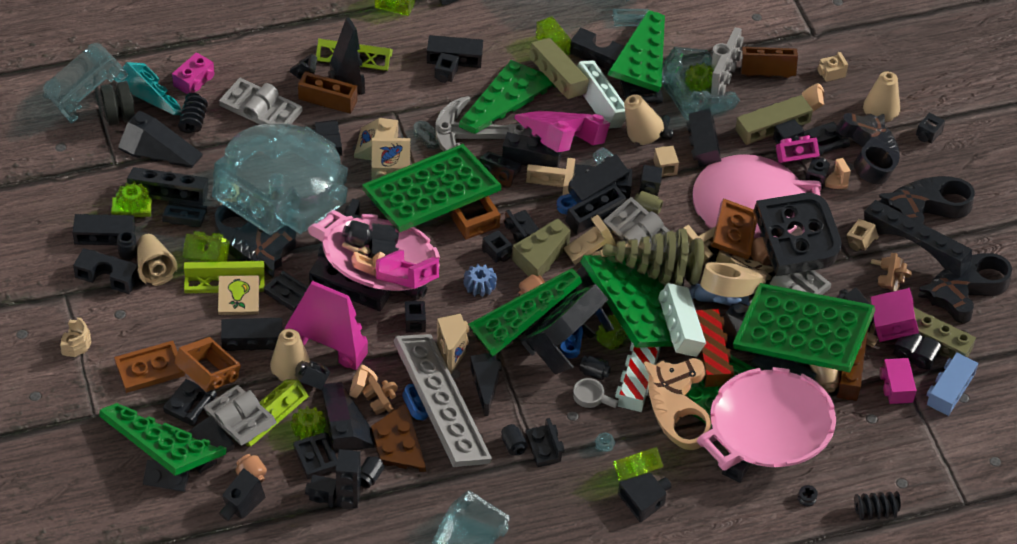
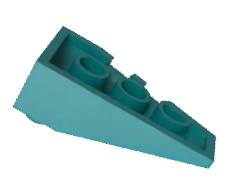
(144, 85)

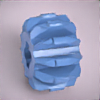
(480, 280)

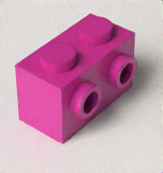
(193, 74)
(797, 150)
(898, 381)

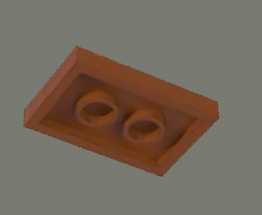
(734, 229)
(148, 366)

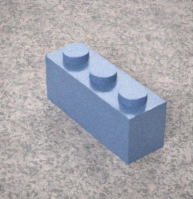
(951, 383)

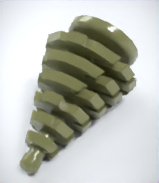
(664, 257)

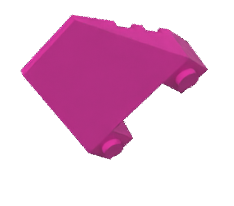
(559, 128)
(330, 320)

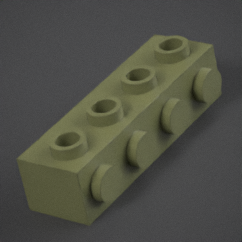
(558, 68)
(762, 122)
(950, 338)

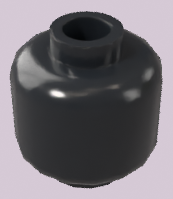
(357, 234)

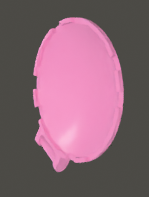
(745, 181)
(412, 241)
(769, 419)

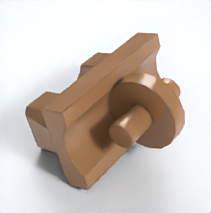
(896, 272)
(374, 389)

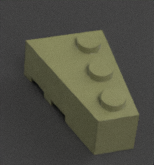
(541, 248)

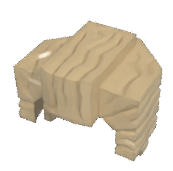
(76, 340)

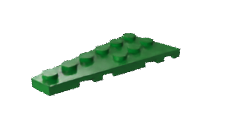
(643, 54)
(508, 92)
(511, 319)
(164, 443)

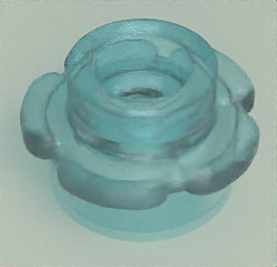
(605, 438)

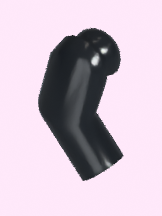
(666, 133)

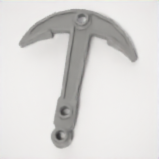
(448, 130)

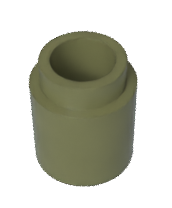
(649, 202)

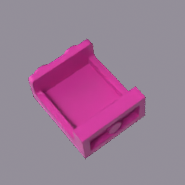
(398, 271)
(894, 315)

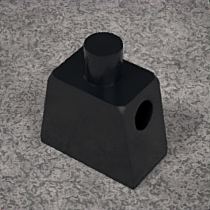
(644, 494)
(242, 496)

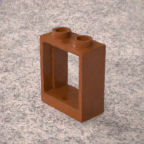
(487, 221)
(207, 348)

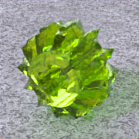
(699, 77)
(132, 198)
(612, 338)
(308, 422)

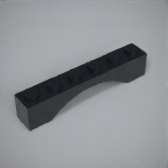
(948, 252)

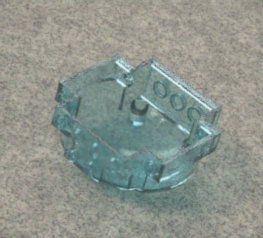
(280, 177)

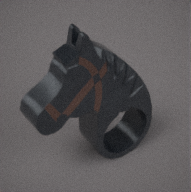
(877, 146)
(926, 197)
(252, 245)
(952, 291)

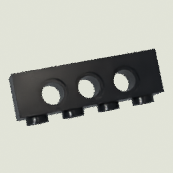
(171, 185)
(327, 275)

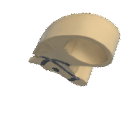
(734, 276)

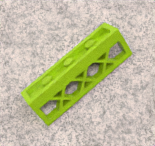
(363, 49)
(208, 271)
(282, 402)

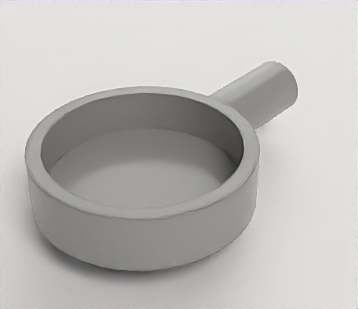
(590, 394)

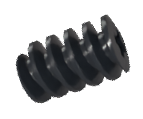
(192, 113)
(877, 504)

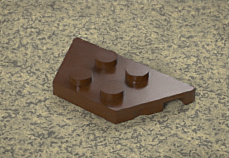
(397, 440)

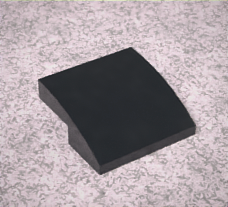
(213, 432)

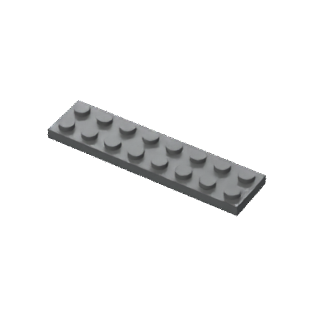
(442, 400)

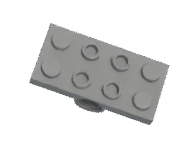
(725, 61)
(259, 103)
(633, 222)
(803, 281)
(240, 414)

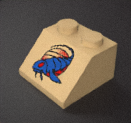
(377, 129)
(389, 155)
(452, 339)

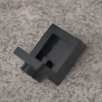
(305, 65)

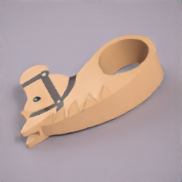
(667, 393)

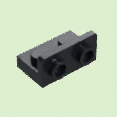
(501, 167)
(519, 224)
(545, 444)

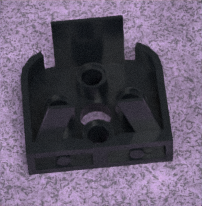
(807, 212)
(562, 322)

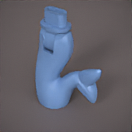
(704, 296)

